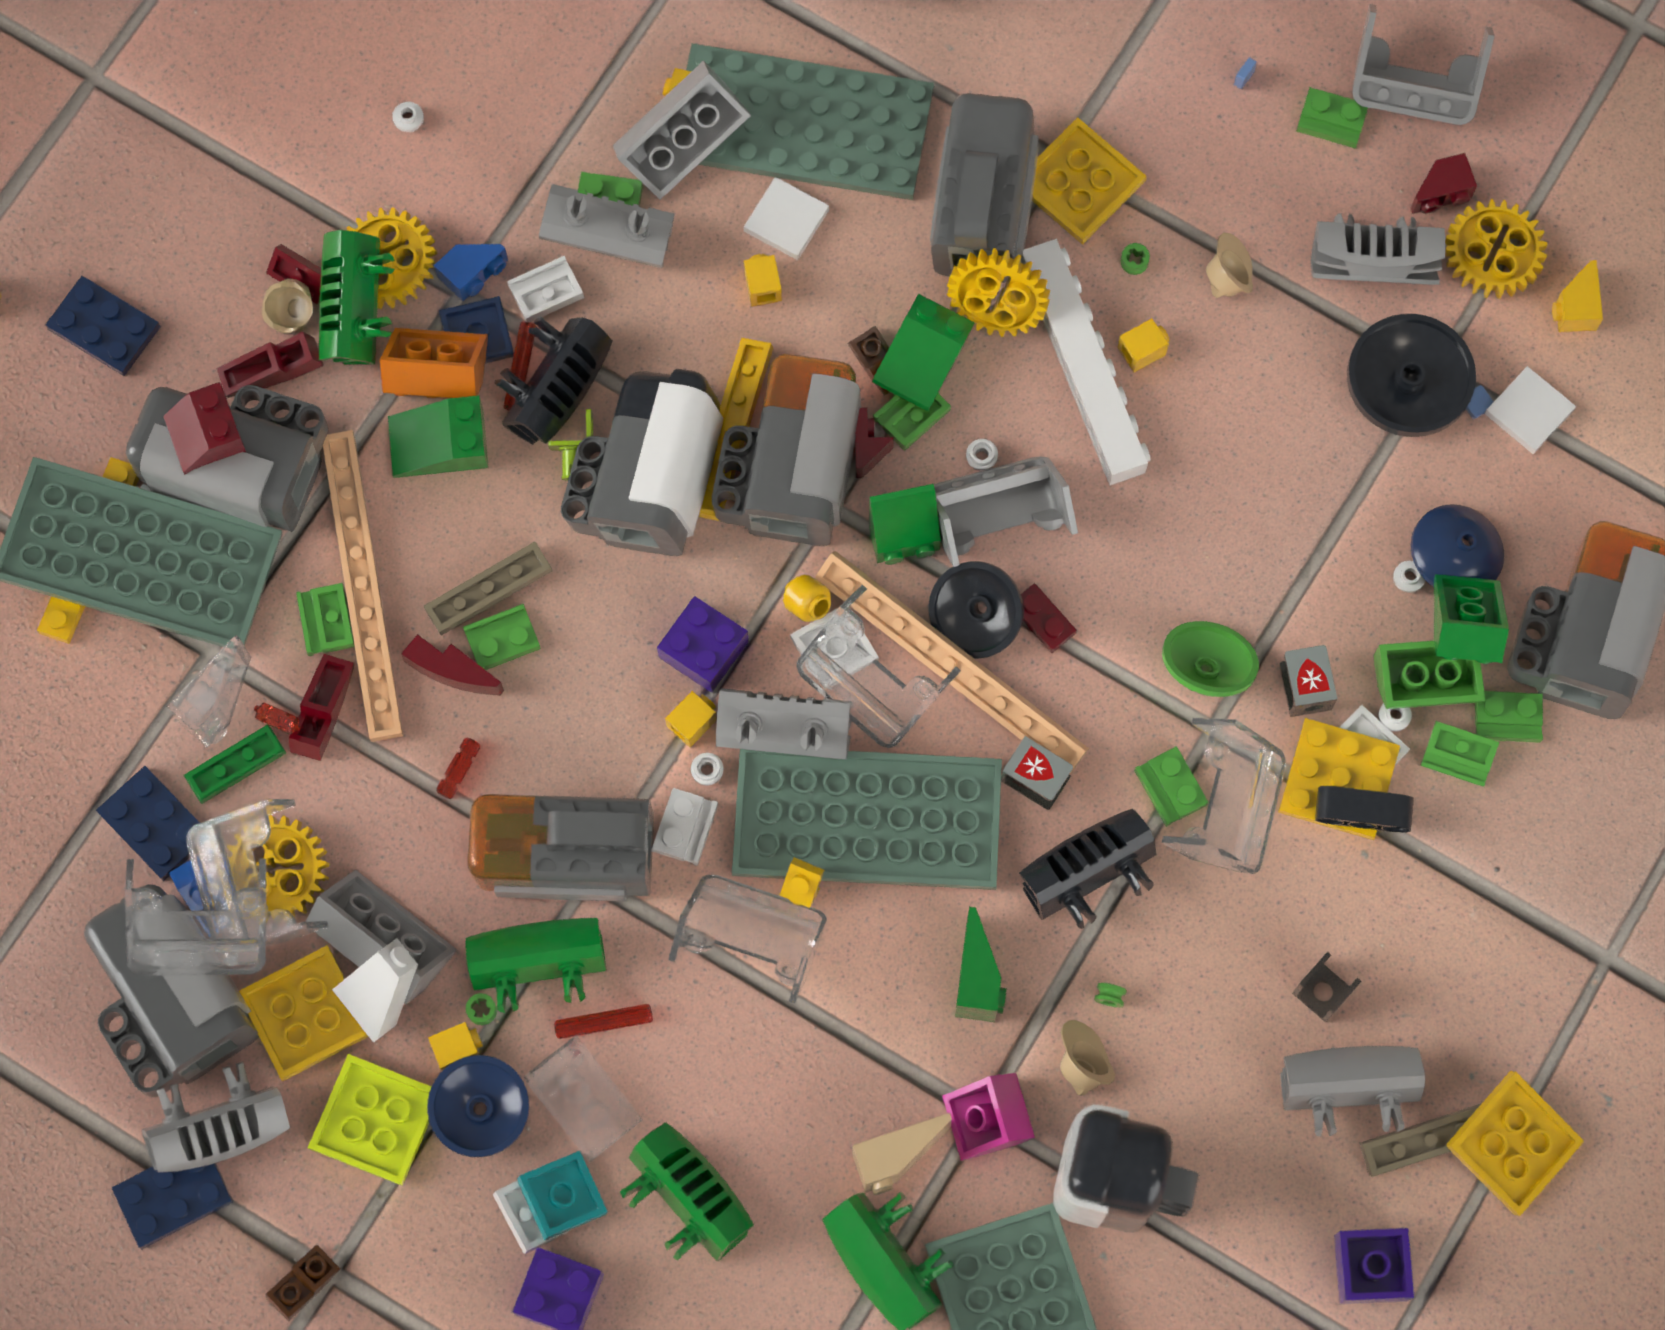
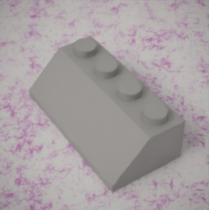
(681, 130)
(367, 919)

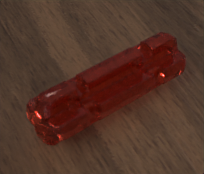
(277, 718)
(458, 768)

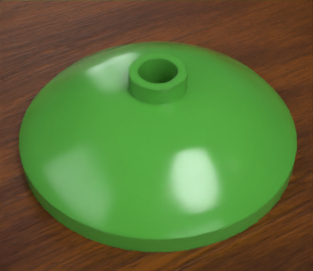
(1210, 659)

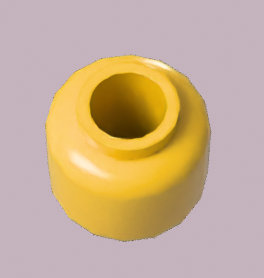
(807, 598)

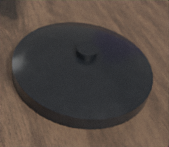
(1411, 375)

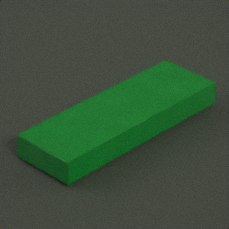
(234, 764)

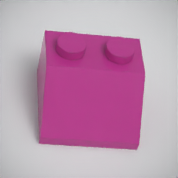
(988, 1116)

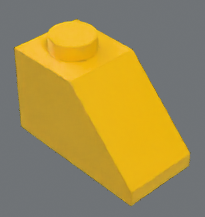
(1580, 302)

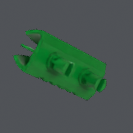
(351, 297)
(535, 954)
(691, 1190)
(880, 1262)

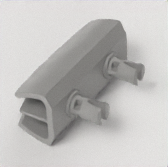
(606, 226)
(1377, 252)
(783, 724)
(1353, 1078)
(218, 1131)

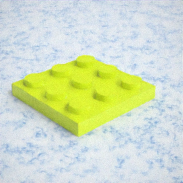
(373, 1120)

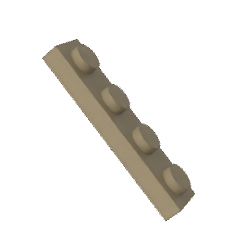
(487, 588)
(1413, 1143)

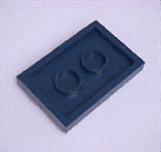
(103, 325)
(150, 822)
(169, 1201)

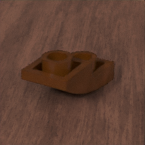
(870, 351)
(302, 1282)

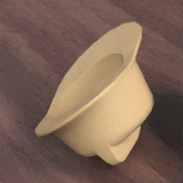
(1230, 268)
(1085, 1058)

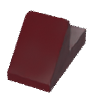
(869, 449)

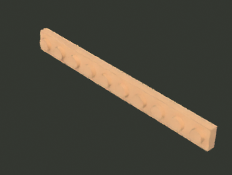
(362, 587)
(943, 656)

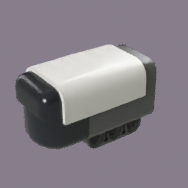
(651, 465)
(1119, 1172)

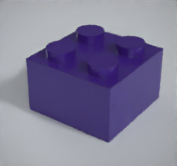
(703, 644)
(1374, 1266)
(557, 1292)

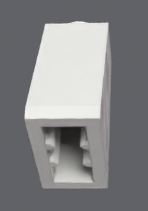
(379, 989)

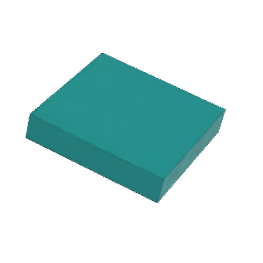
(562, 1195)

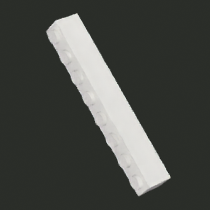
(1087, 368)

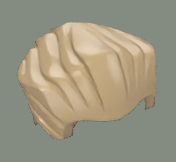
(287, 306)

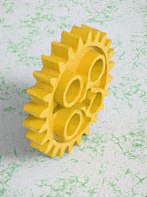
(1522, 261)
(403, 279)
(978, 282)
(307, 854)

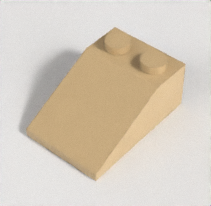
(892, 1155)

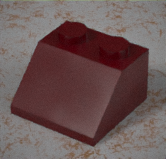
(203, 428)

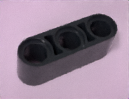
(1364, 809)

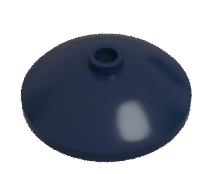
(1440, 549)
(461, 1089)

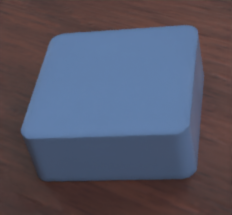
(1245, 73)
(1479, 402)

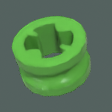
(1138, 250)
(1110, 995)
(471, 1013)

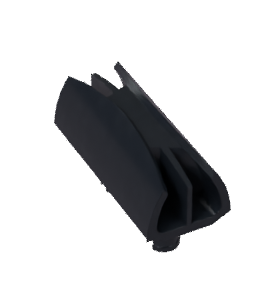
(558, 382)
(1087, 863)

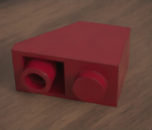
(1446, 183)

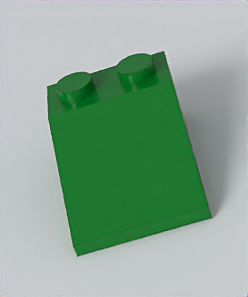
(923, 352)
(439, 438)
(904, 524)
(1469, 619)
(980, 979)

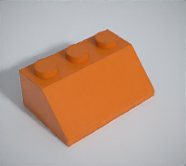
(433, 363)

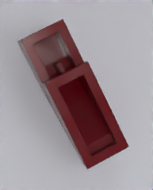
(271, 364)
(450, 668)
(321, 707)

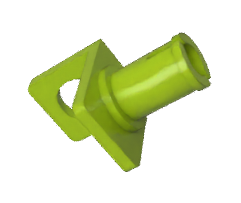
(569, 447)

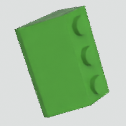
(1416, 677)

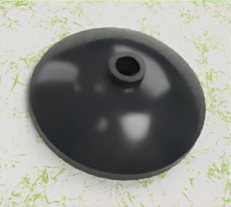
(956, 612)

